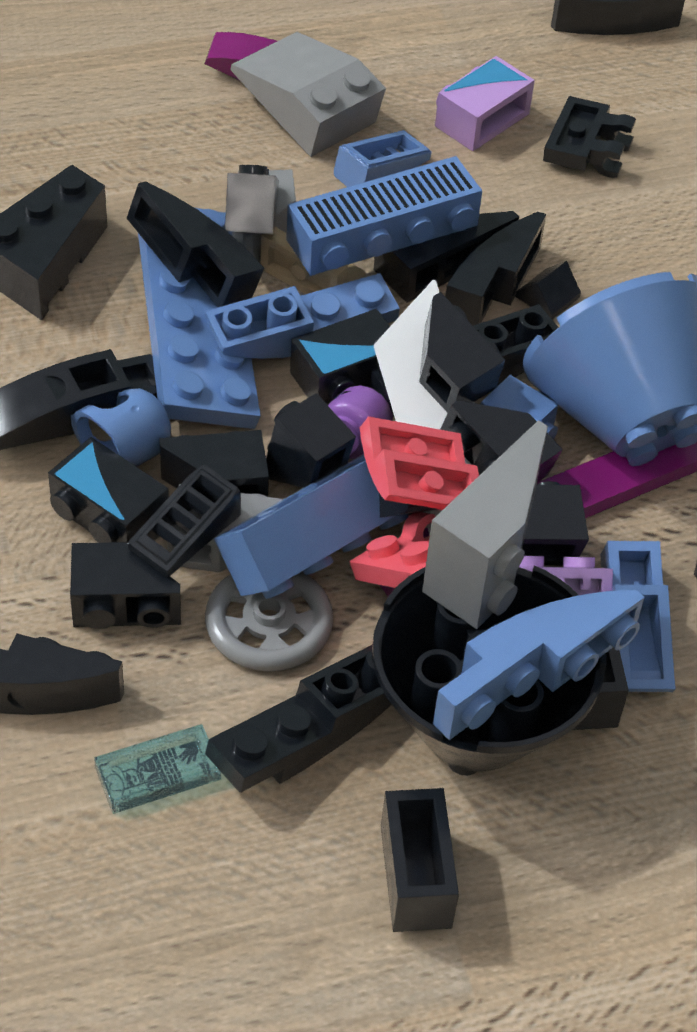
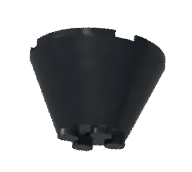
(423, 648)

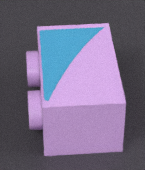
(484, 103)

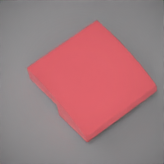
(415, 462)

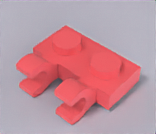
(391, 559)

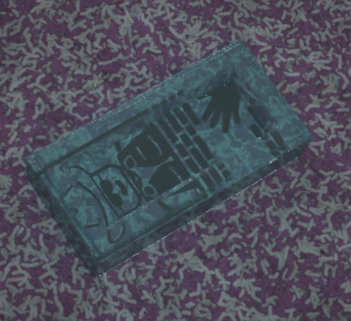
(156, 769)

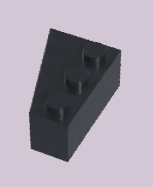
(48, 236)

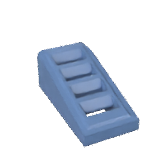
(378, 157)

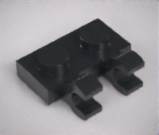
(577, 135)

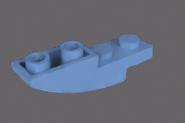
(268, 322)
(544, 644)

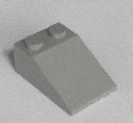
(312, 90)
(482, 534)

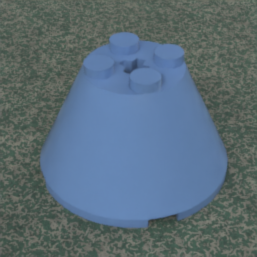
(626, 365)

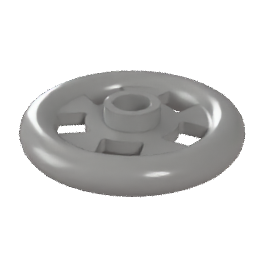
(273, 652)

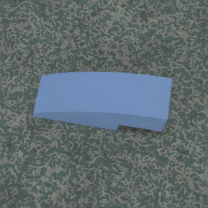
(650, 654)

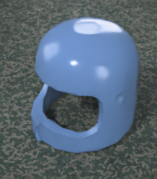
(132, 425)

